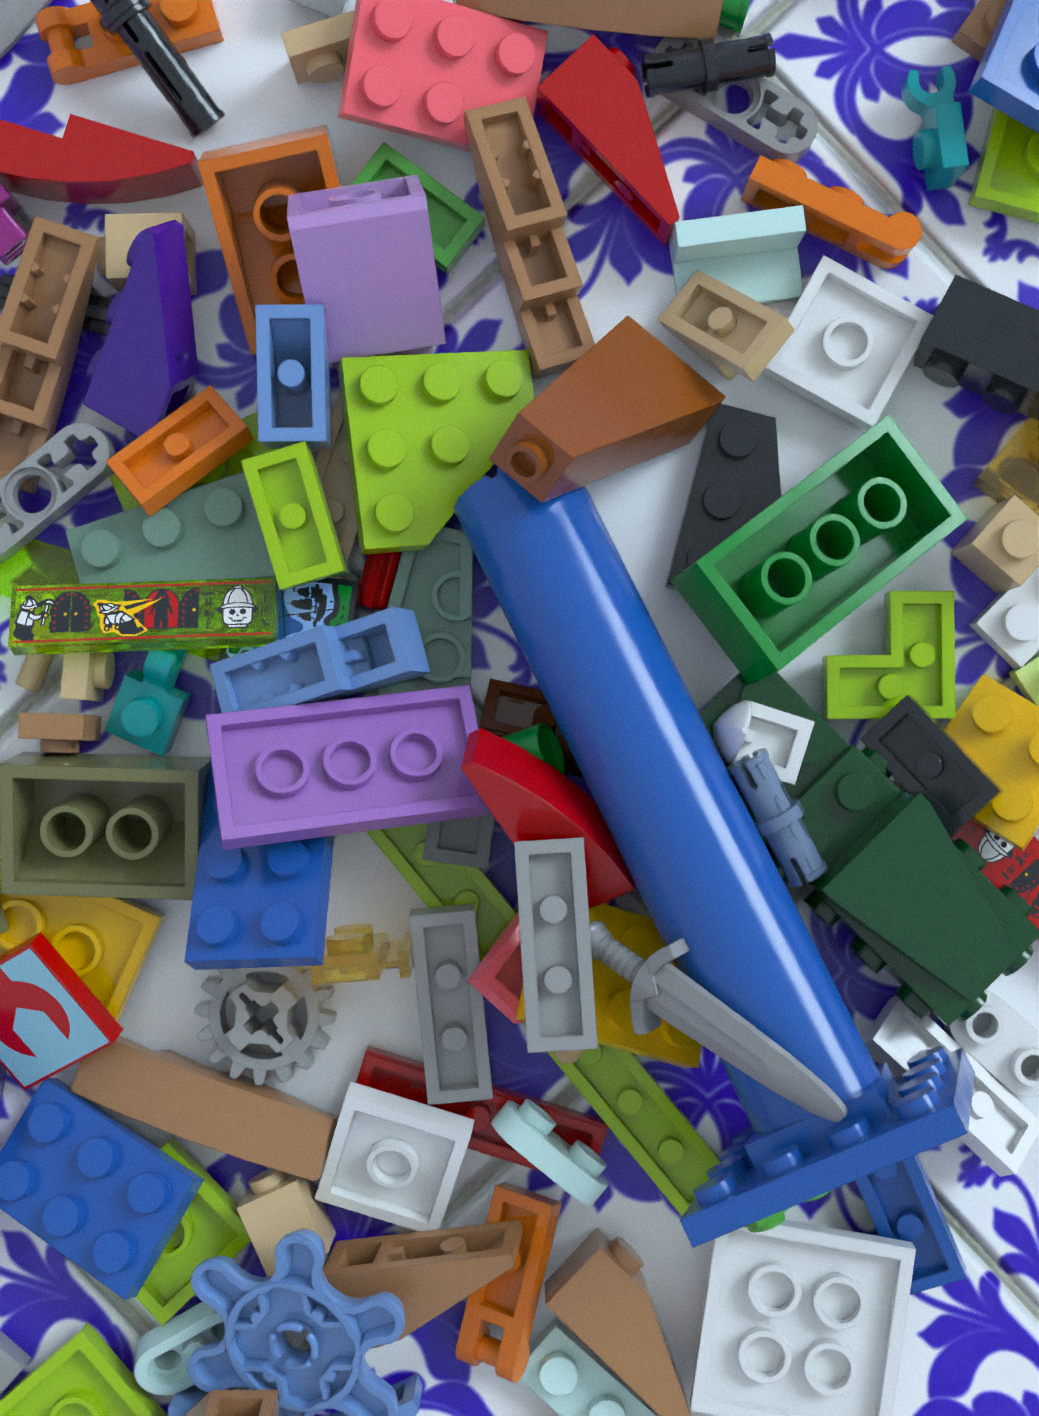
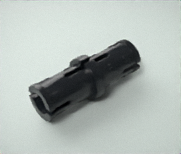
(708, 65)

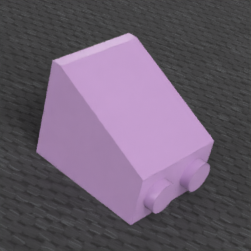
(370, 265)

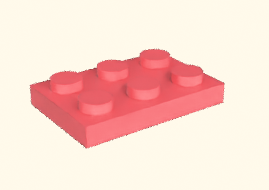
(429, 61)

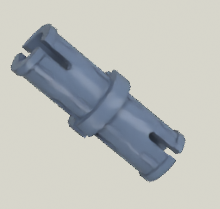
(777, 817)

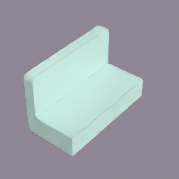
(744, 251)

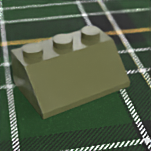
(101, 824)

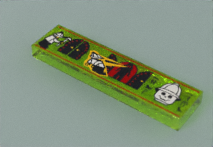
(143, 616)

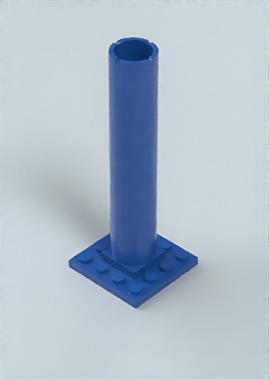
(699, 862)

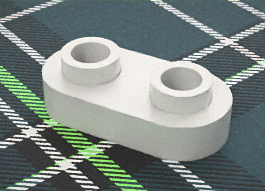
(1002, 1045)

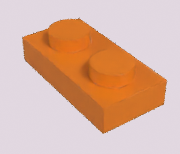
(180, 450)

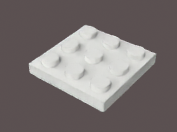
(802, 1323)

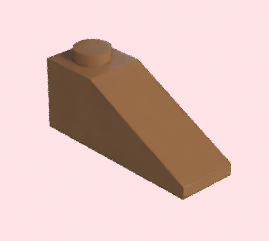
(424, 1267)
(611, 1310)

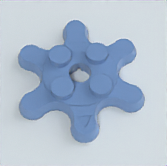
(295, 1298)

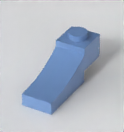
(324, 663)

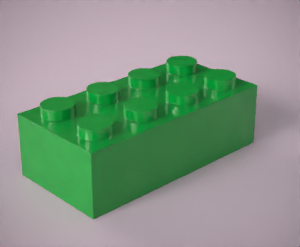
(819, 551)

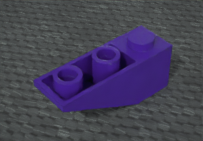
(151, 343)

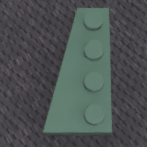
(193, 537)
(440, 592)

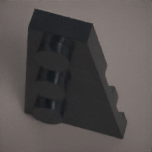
(730, 484)

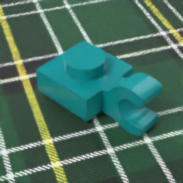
(941, 140)
(148, 703)

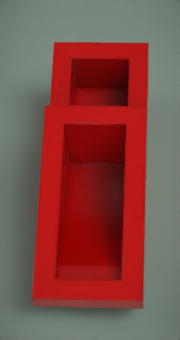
(93, 164)
(542, 804)

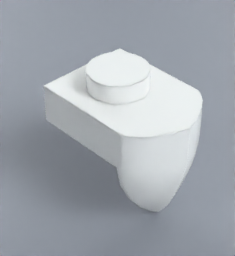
(756, 726)

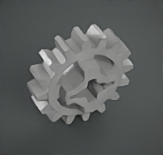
(280, 1033)

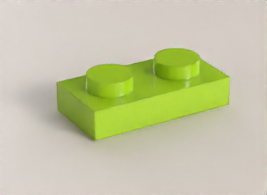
(293, 516)

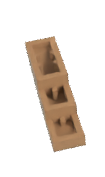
(641, 17)
(528, 234)
(41, 337)
(208, 1107)

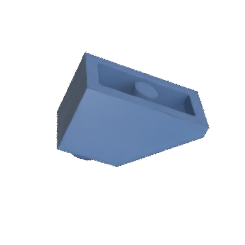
(293, 376)

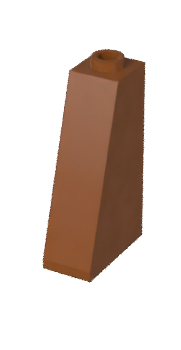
(606, 415)

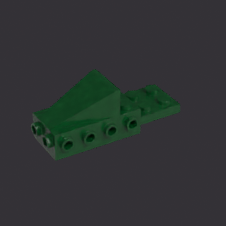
(894, 870)

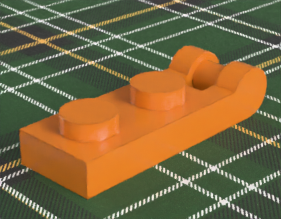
(185, 22)
(834, 213)
(514, 1295)

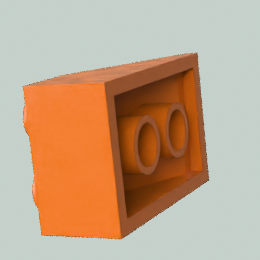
(249, 204)

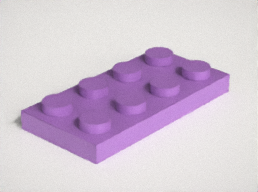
(342, 766)

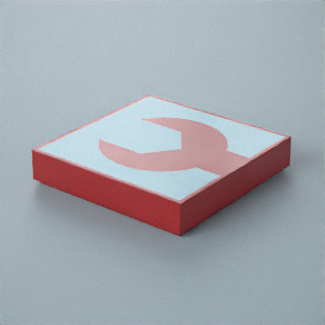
(47, 1014)

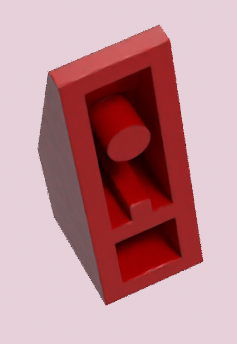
(604, 120)

